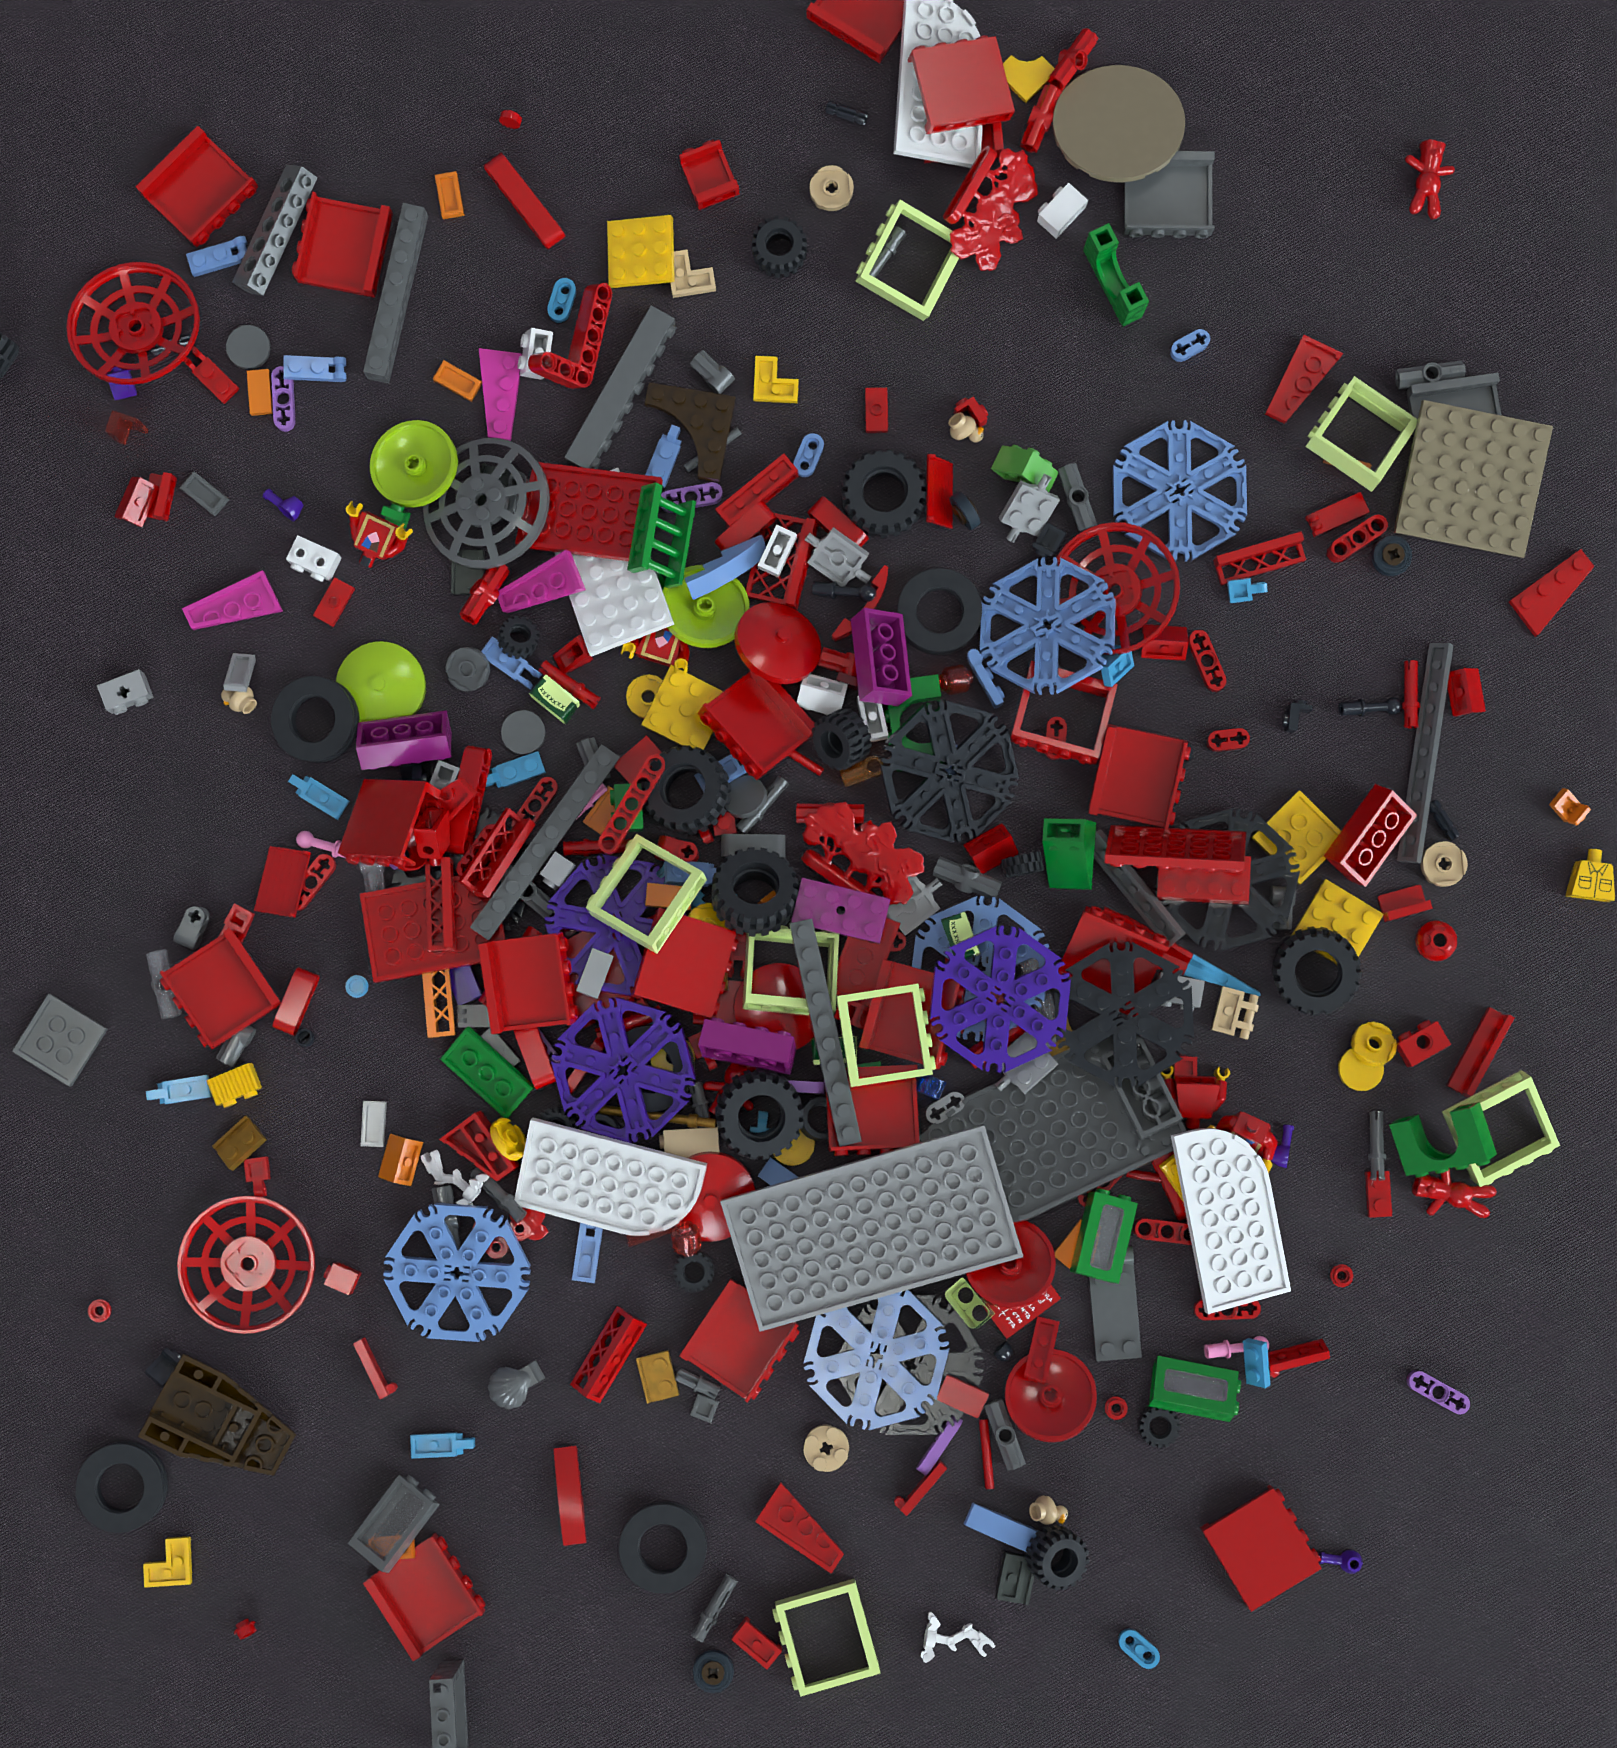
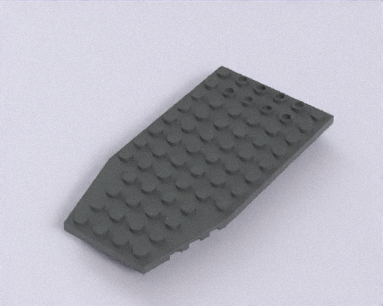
(1069, 1129)

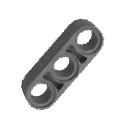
(734, 842)

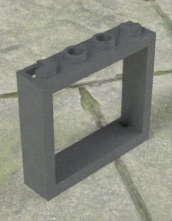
(449, 1706)

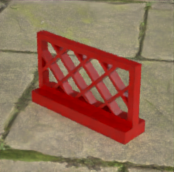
(798, 568)

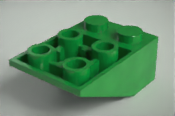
(1069, 852)

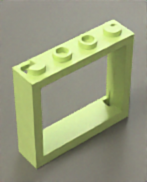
(874, 249)
(1379, 406)
(673, 912)
(788, 1004)
(921, 1018)
(1492, 1096)
(786, 1638)

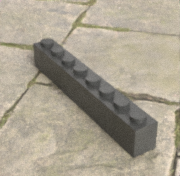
(395, 293)
(620, 389)

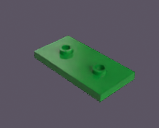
(487, 1072)

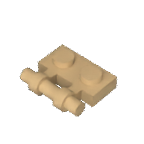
(1228, 1011)

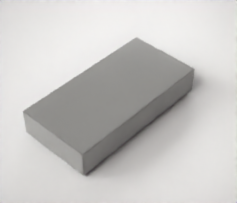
(239, 672)
(594, 973)
(373, 1123)

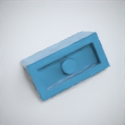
(1116, 667)

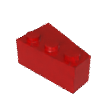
(475, 1143)

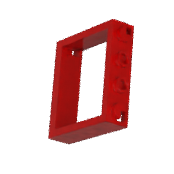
(1063, 749)

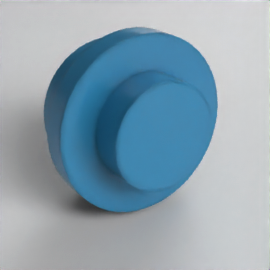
(356, 986)

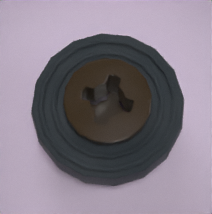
(964, 510)
(1385, 561)
(713, 1663)

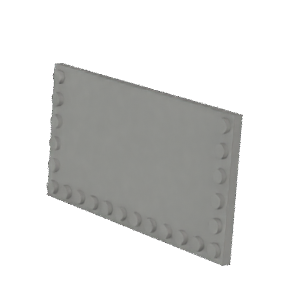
(871, 1228)

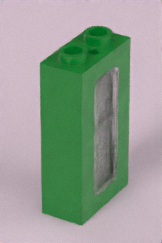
(1104, 1236)
(1194, 1389)

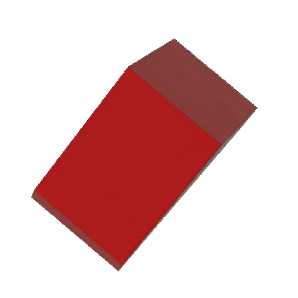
(572, 655)

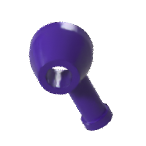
(290, 507)
(1282, 1151)
(1343, 1560)

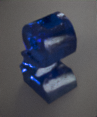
(931, 1086)

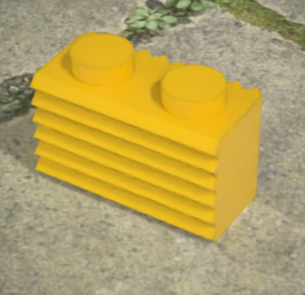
(234, 1084)

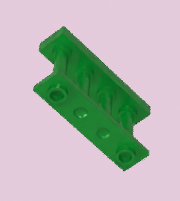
(644, 531)

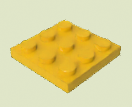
(640, 251)
(676, 709)
(1305, 830)
(1341, 913)

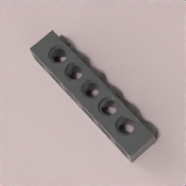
(274, 229)

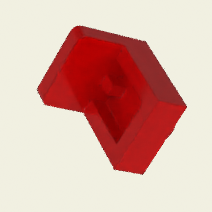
(975, 410)

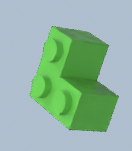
(1024, 465)

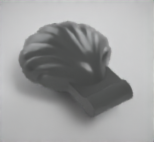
(510, 1386)

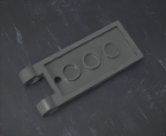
(1116, 1315)

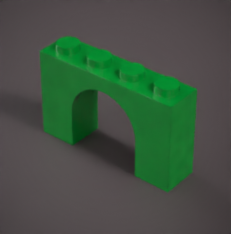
(1126, 300)
(923, 689)
(1421, 1157)

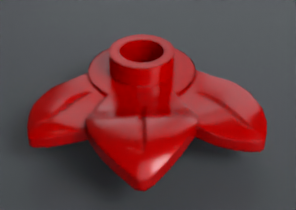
(531, 1224)

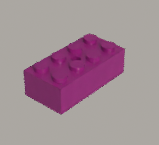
(881, 657)
(404, 740)
(863, 914)
(747, 1045)

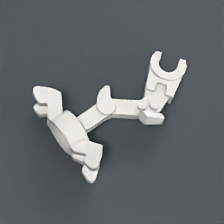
(435, 1167)
(931, 1637)

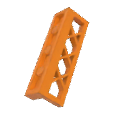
(431, 1006)

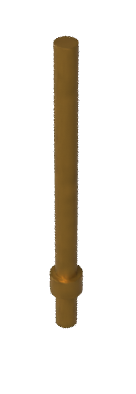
(691, 1120)

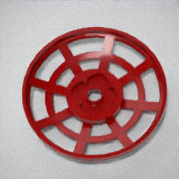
(127, 316)
(1127, 579)
(234, 1271)

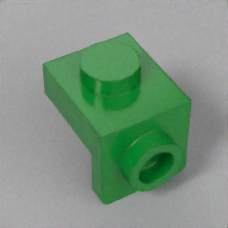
(396, 514)

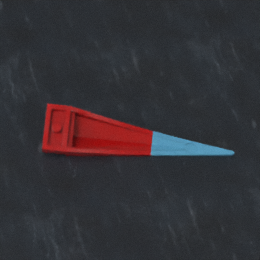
(1193, 965)

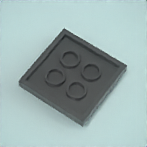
(60, 1040)

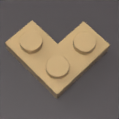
(690, 281)

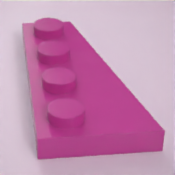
(500, 390)
(545, 583)
(237, 602)

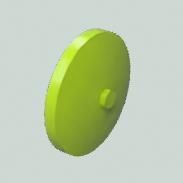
(413, 463)
(709, 618)
(383, 681)

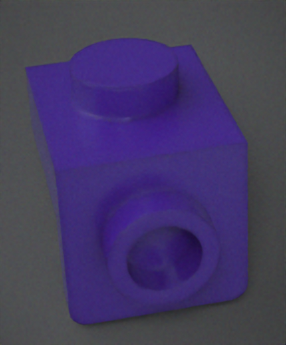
(121, 391)

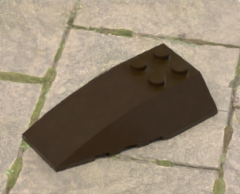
(215, 1421)

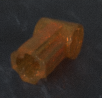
(859, 772)

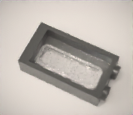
(394, 1523)

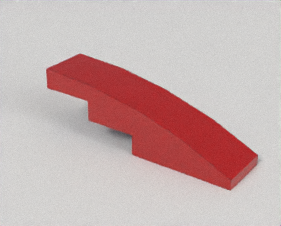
(570, 1495)

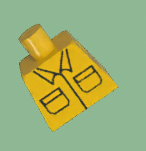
(1592, 879)

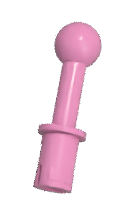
(306, 839)
(1225, 1349)

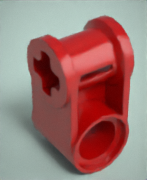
(677, 848)

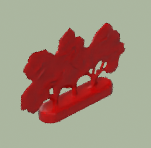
(995, 214)
(868, 852)

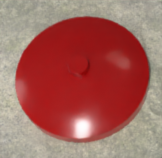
(777, 643)
(776, 980)
(722, 1180)
(1019, 1280)
(1053, 1408)

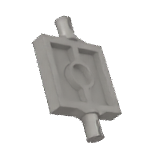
(1029, 508)
(838, 557)
(918, 908)
(1031, 1072)

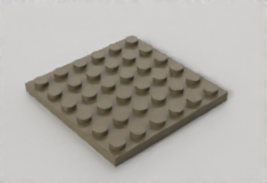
(1473, 479)

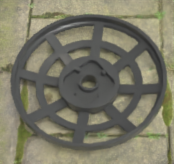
(494, 508)

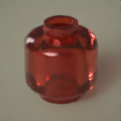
(955, 679)
(686, 1238)

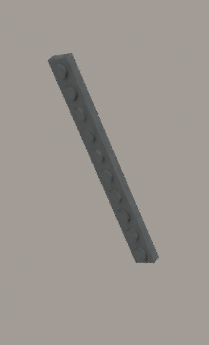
(1426, 749)
(545, 842)
(825, 1032)

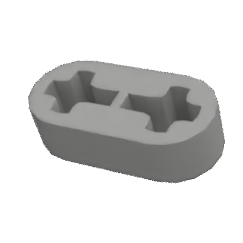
(941, 1103)

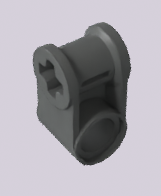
(191, 930)

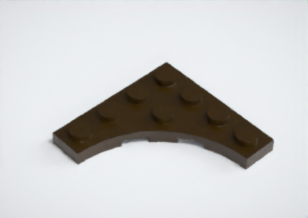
(705, 418)

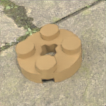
(839, 178)
(1453, 872)
(821, 1460)

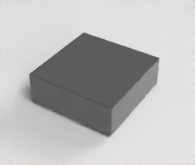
(704, 1408)

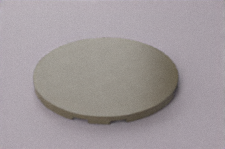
(1118, 123)

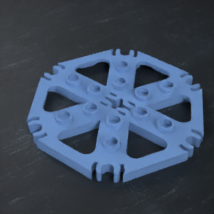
(1179, 470)
(1050, 610)
(984, 918)
(447, 1259)
(892, 1370)

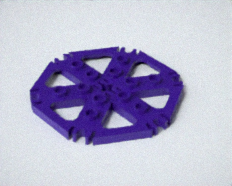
(581, 920)
(980, 1008)
(603, 1063)

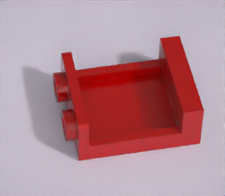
(708, 174)

